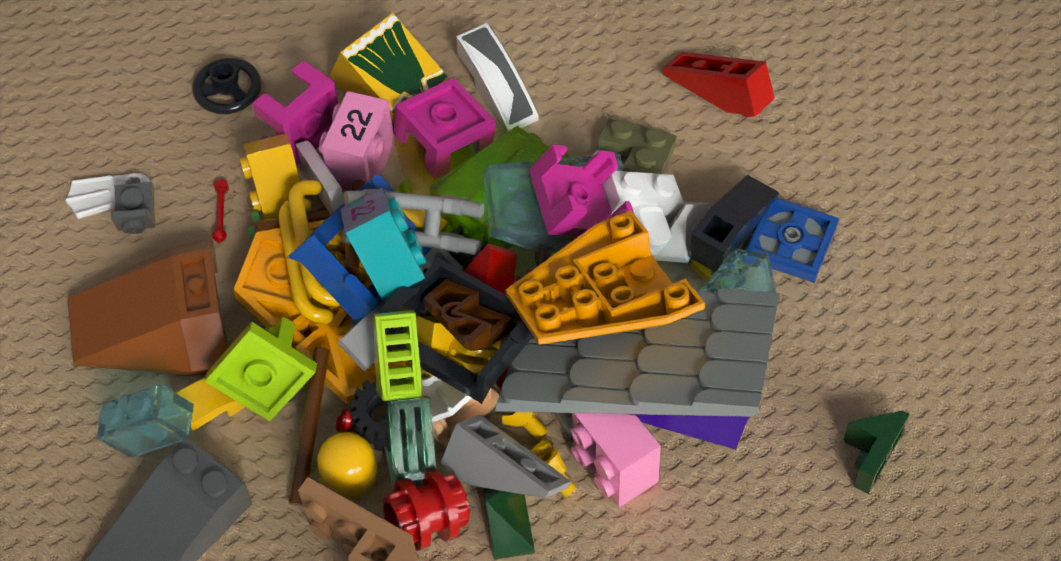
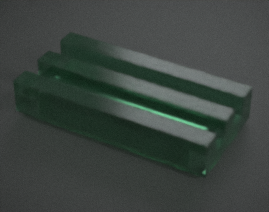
(409, 404)

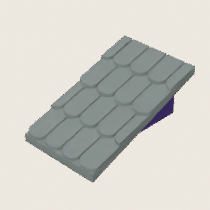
(683, 376)

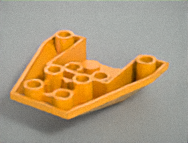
(601, 286)

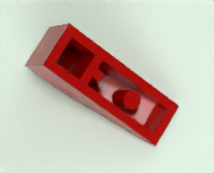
(726, 82)

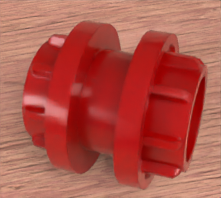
(427, 509)

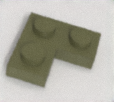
(646, 148)

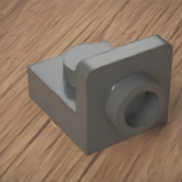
(134, 207)

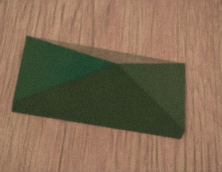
(508, 523)

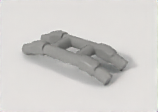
(433, 207)

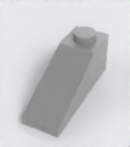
(493, 460)

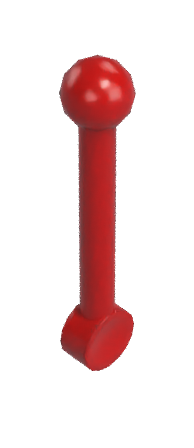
(221, 188)

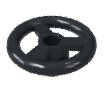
(225, 82)

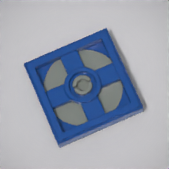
(794, 238)

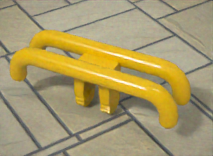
(294, 231)

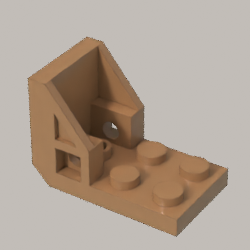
(357, 529)

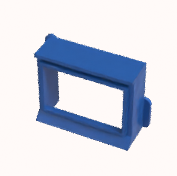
(340, 284)

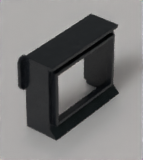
(440, 366)

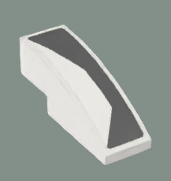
(496, 78)

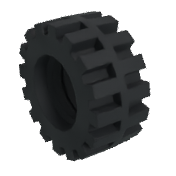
(376, 432)

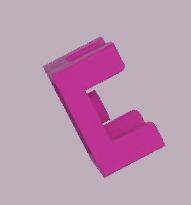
(306, 115)
(443, 122)
(573, 196)

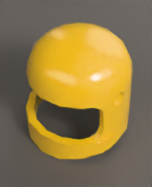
(347, 465)

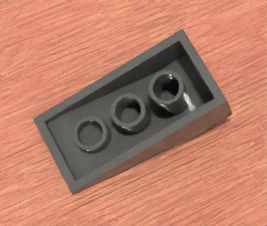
(176, 510)

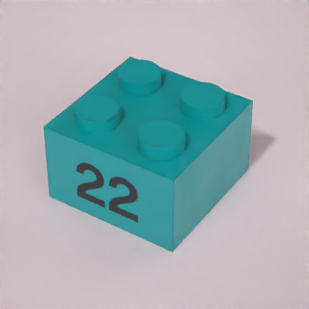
(381, 242)

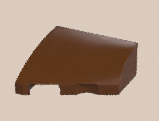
(464, 318)

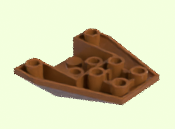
(153, 315)

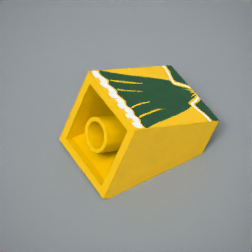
(386, 65)

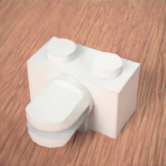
(653, 200)

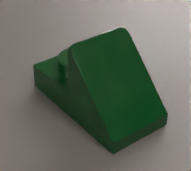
(876, 440)

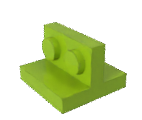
(262, 368)

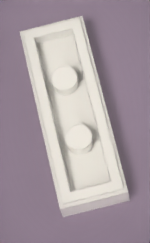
(315, 169)

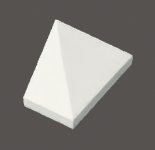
(681, 228)

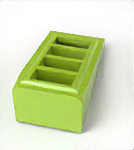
(403, 388)

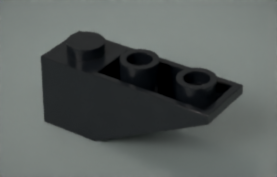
(730, 222)

